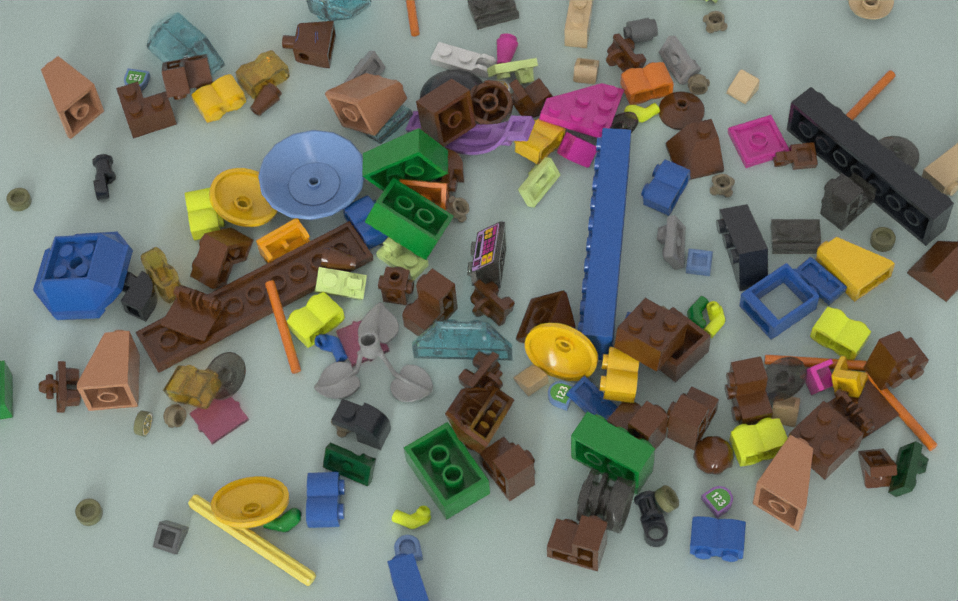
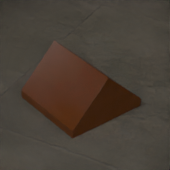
(938, 269)

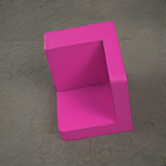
(577, 150)
(819, 377)

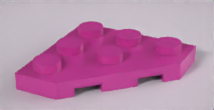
(584, 109)

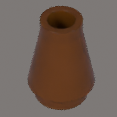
(266, 98)
(338, 259)

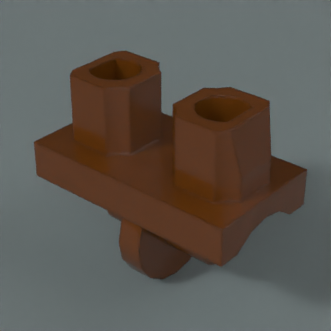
(622, 54)
(487, 302)
(487, 373)
(64, 396)

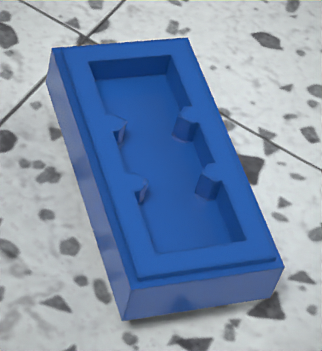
(825, 283)
(590, 399)

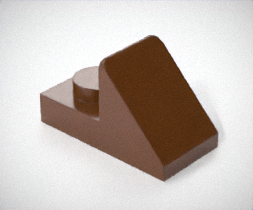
(876, 467)

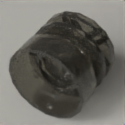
(606, 500)

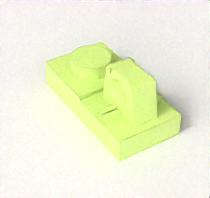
(523, 70)
(539, 182)
(397, 255)
(340, 283)

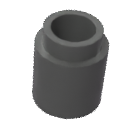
(641, 30)

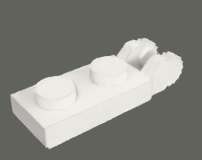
(461, 59)

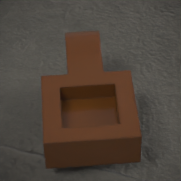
(800, 155)

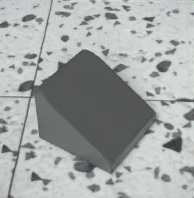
(170, 536)

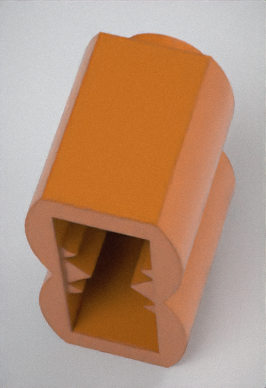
(646, 83)

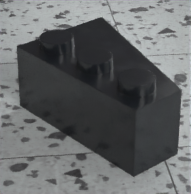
(744, 245)

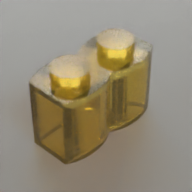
(265, 69)
(161, 273)
(193, 386)

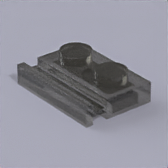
(492, 12)
(795, 236)

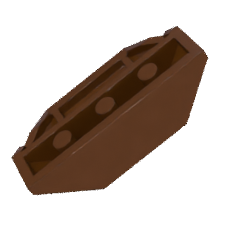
(477, 415)

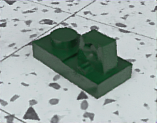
(348, 464)
(909, 464)

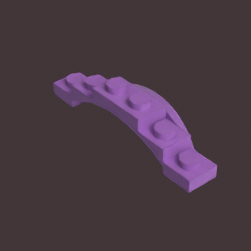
(486, 137)

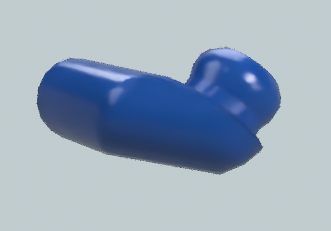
(331, 344)

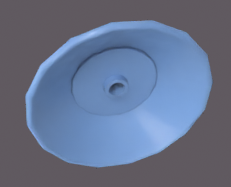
(310, 159)

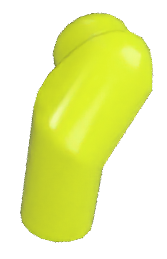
(643, 113)
(716, 318)
(412, 521)

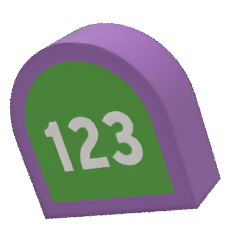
(718, 500)

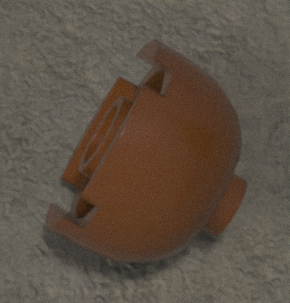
(491, 102)

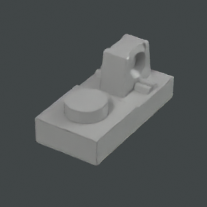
(678, 60)
(369, 64)
(674, 239)

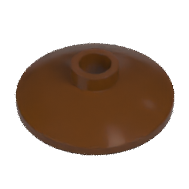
(679, 117)

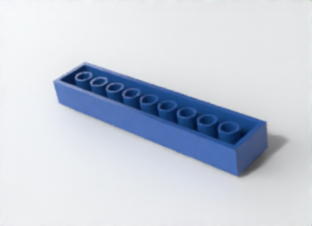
(605, 239)

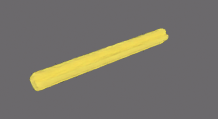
(256, 543)

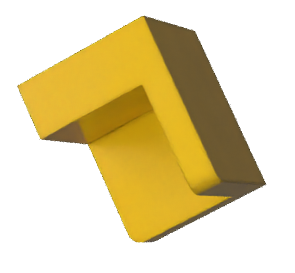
(847, 379)

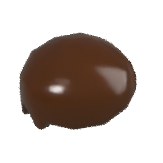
(713, 455)

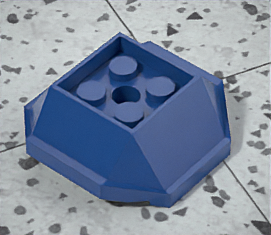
(82, 274)

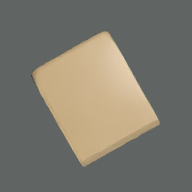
(586, 71)
(743, 86)
(531, 379)
(787, 411)

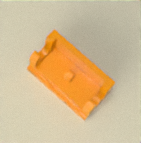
(282, 240)

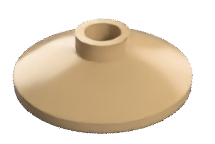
(871, 8)

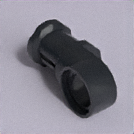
(103, 176)
(651, 517)

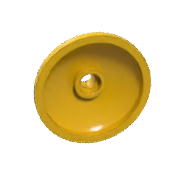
(236, 189)
(561, 351)
(250, 502)

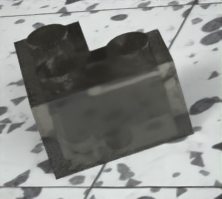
(846, 199)

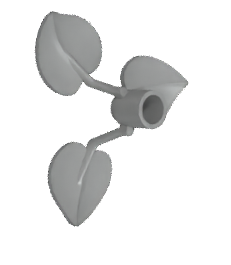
(377, 327)

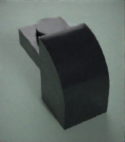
(139, 296)
(366, 421)

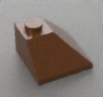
(697, 149)
(546, 309)

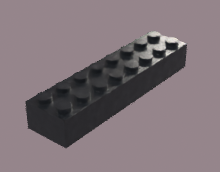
(852, 150)

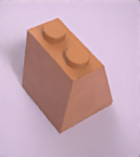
(72, 96)
(366, 102)
(112, 373)
(785, 483)

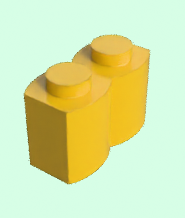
(218, 98)
(541, 142)
(620, 377)

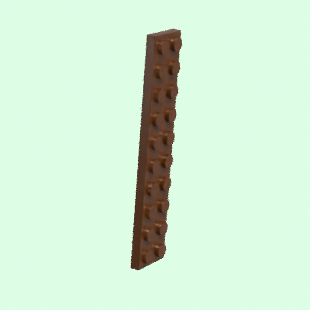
(248, 298)

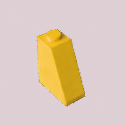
(854, 266)

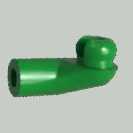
(695, 311)
(286, 521)

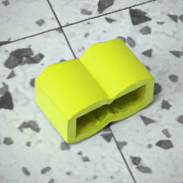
(201, 213)
(316, 318)
(840, 333)
(757, 441)

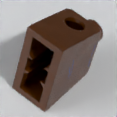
(312, 43)

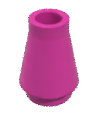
(506, 48)

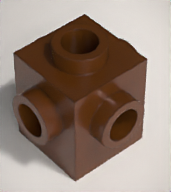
(396, 285)

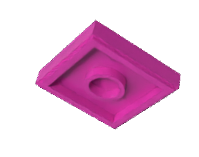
(757, 140)

